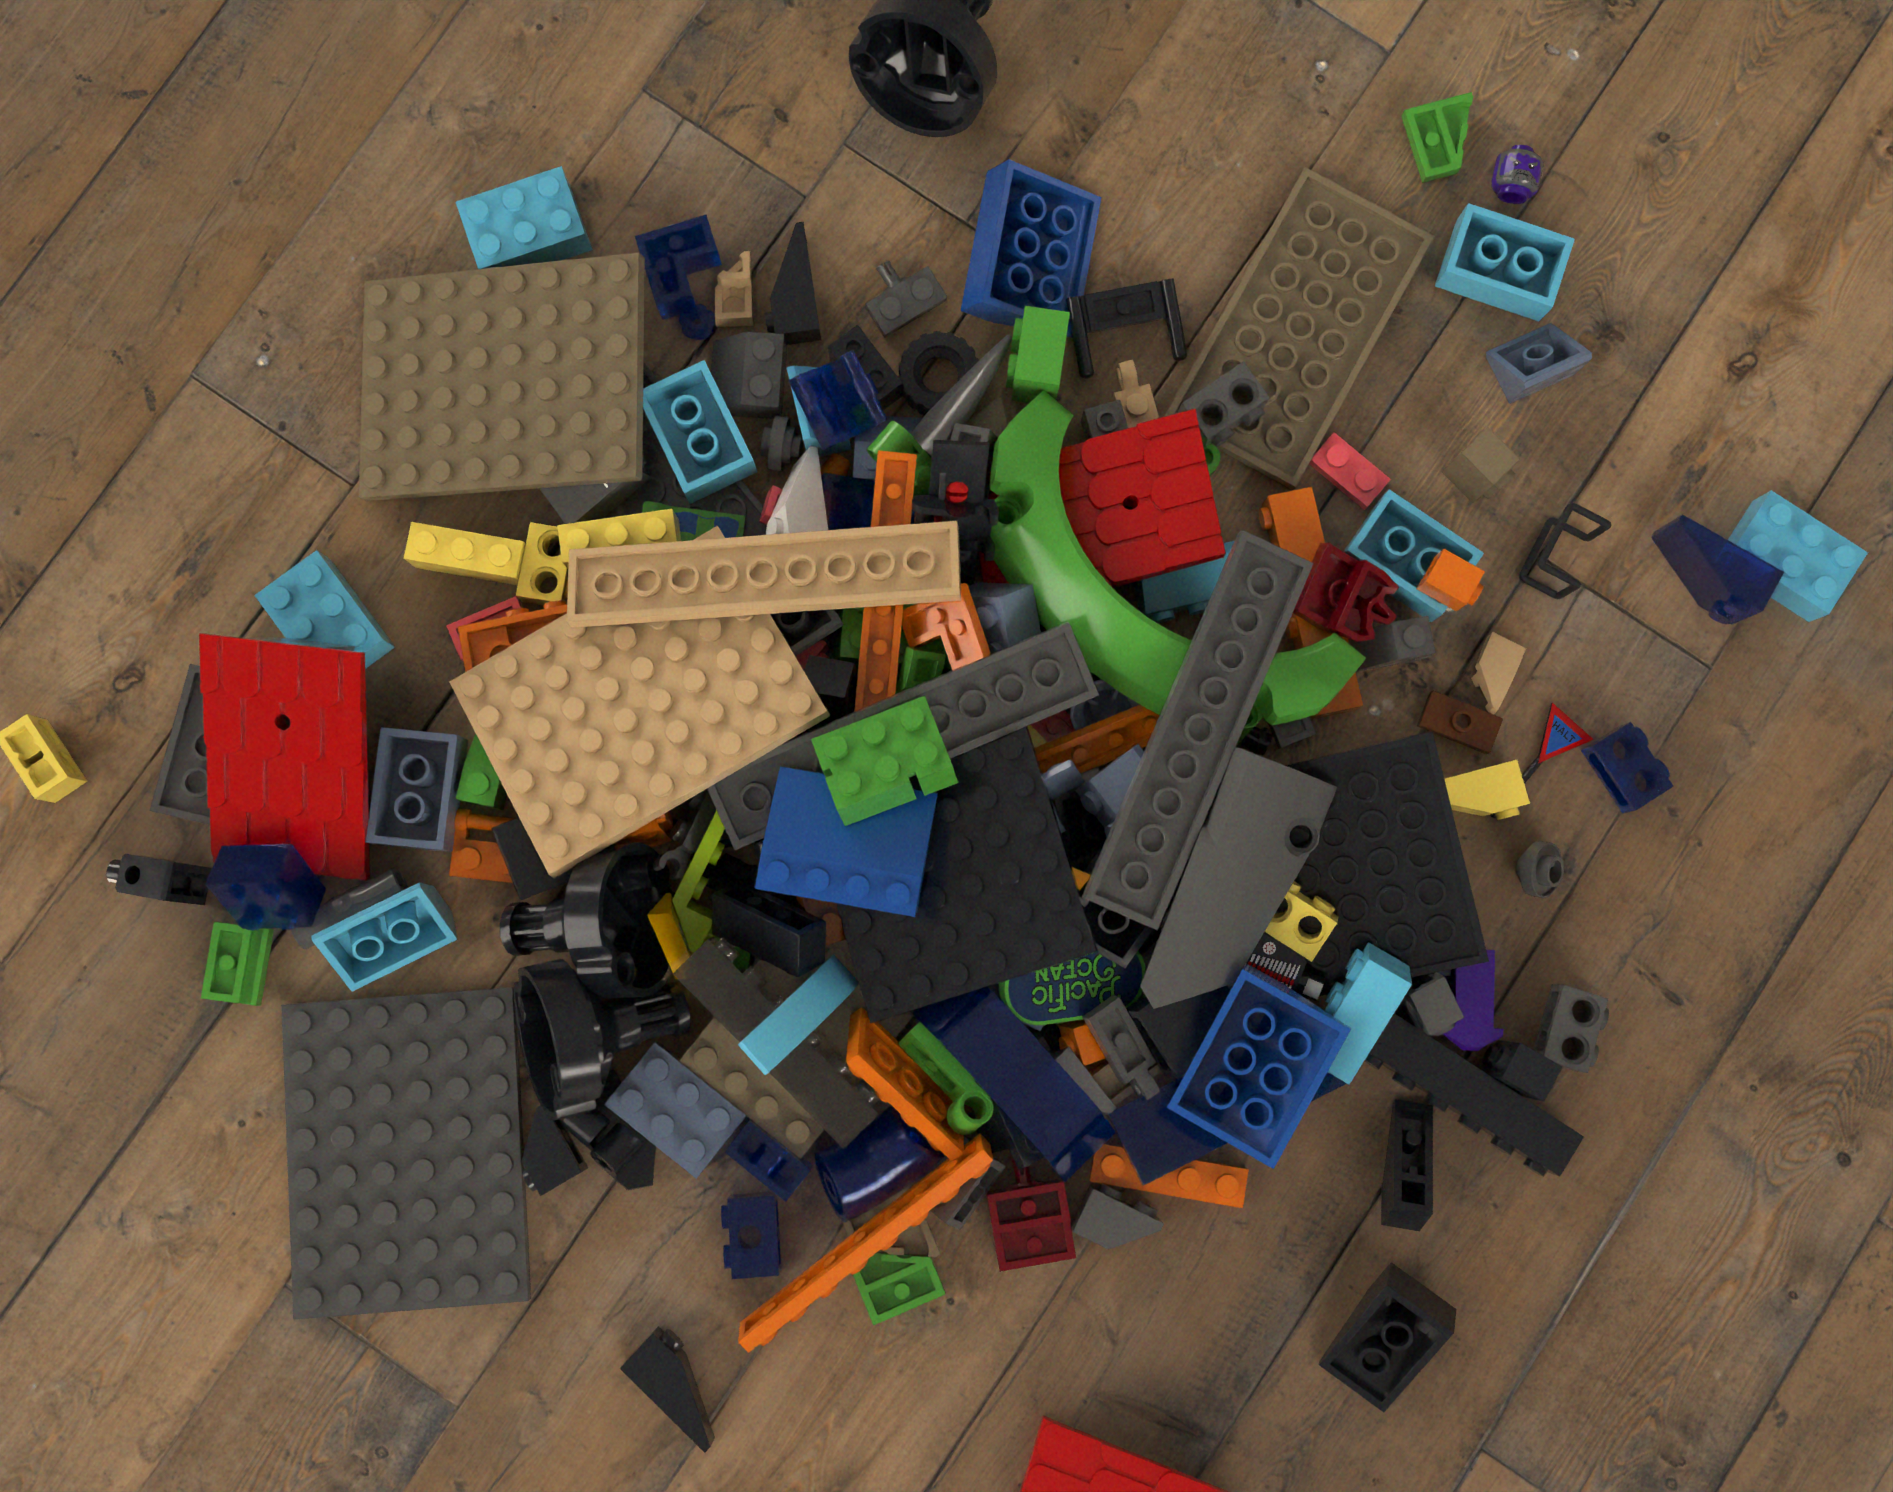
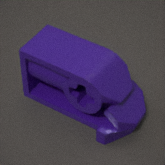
(1475, 997)

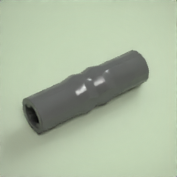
(350, 903)

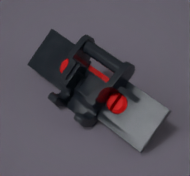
(958, 496)

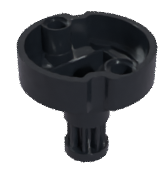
(925, 63)
(601, 922)
(574, 1034)

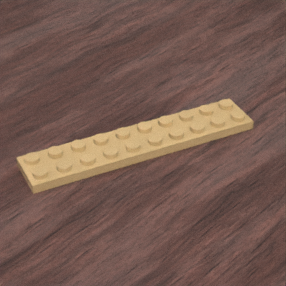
(764, 574)

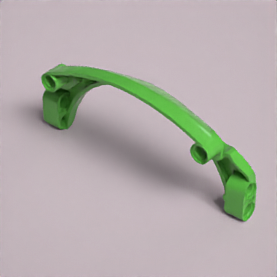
(1115, 638)

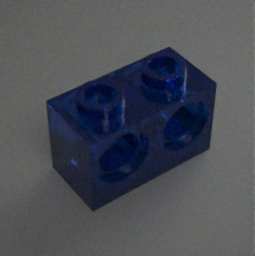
(1619, 774)

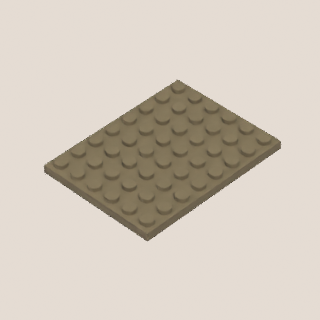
(503, 379)

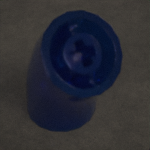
(874, 1165)

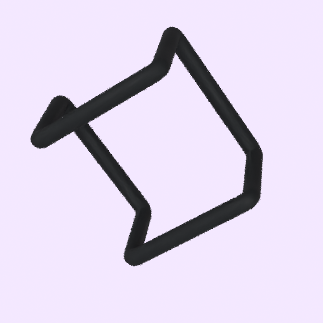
(1560, 525)

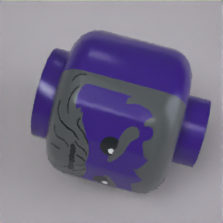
(1517, 174)

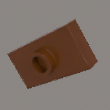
(1460, 722)

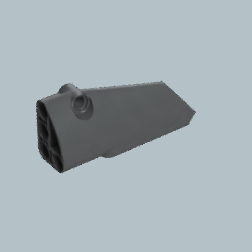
(1235, 876)

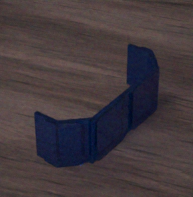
(1020, 1077)

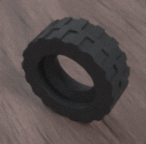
(919, 353)

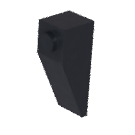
(793, 295)
(1408, 1167)
(667, 1379)

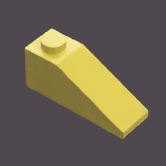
(1489, 791)

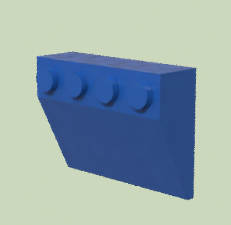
(1028, 244)
(857, 865)
(1259, 1066)

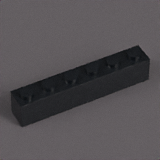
(1474, 1096)

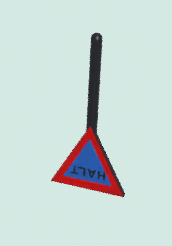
(1559, 736)

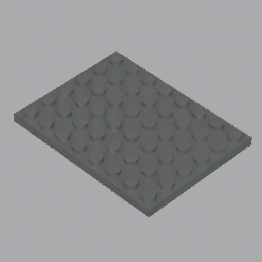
(405, 1153)

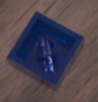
(266, 886)

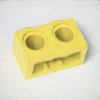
(539, 566)
(41, 758)
(1286, 925)

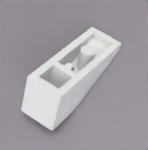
(801, 500)

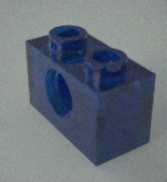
(768, 1160)
(761, 1258)

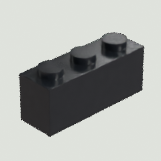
(769, 928)

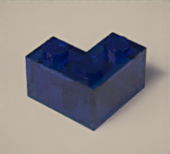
(671, 256)

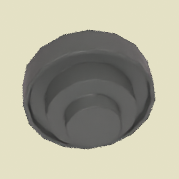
(780, 443)
(1540, 869)

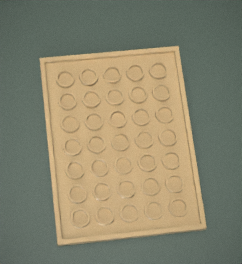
(630, 720)

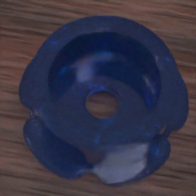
(701, 330)

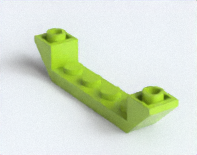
(693, 917)

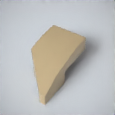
(735, 294)
(1497, 669)

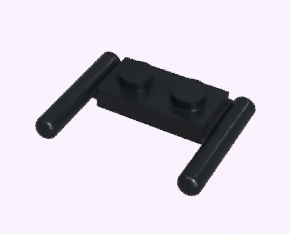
(1124, 308)

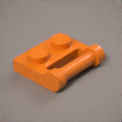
(477, 858)

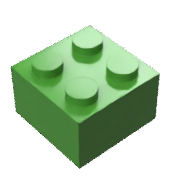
(1040, 348)

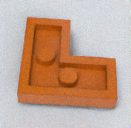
(952, 622)

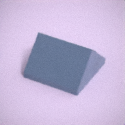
(1536, 361)

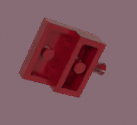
(1030, 1222)

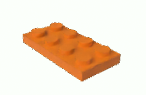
(901, 1082)

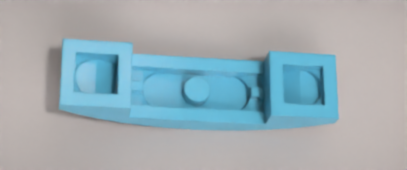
(799, 1015)

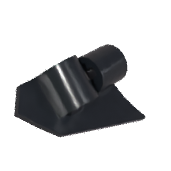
(613, 1142)

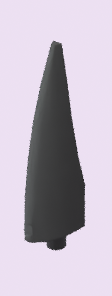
(961, 399)

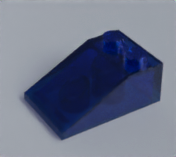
(1716, 571)

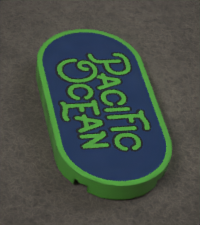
(1072, 989)

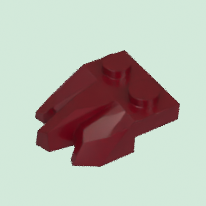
(1345, 595)

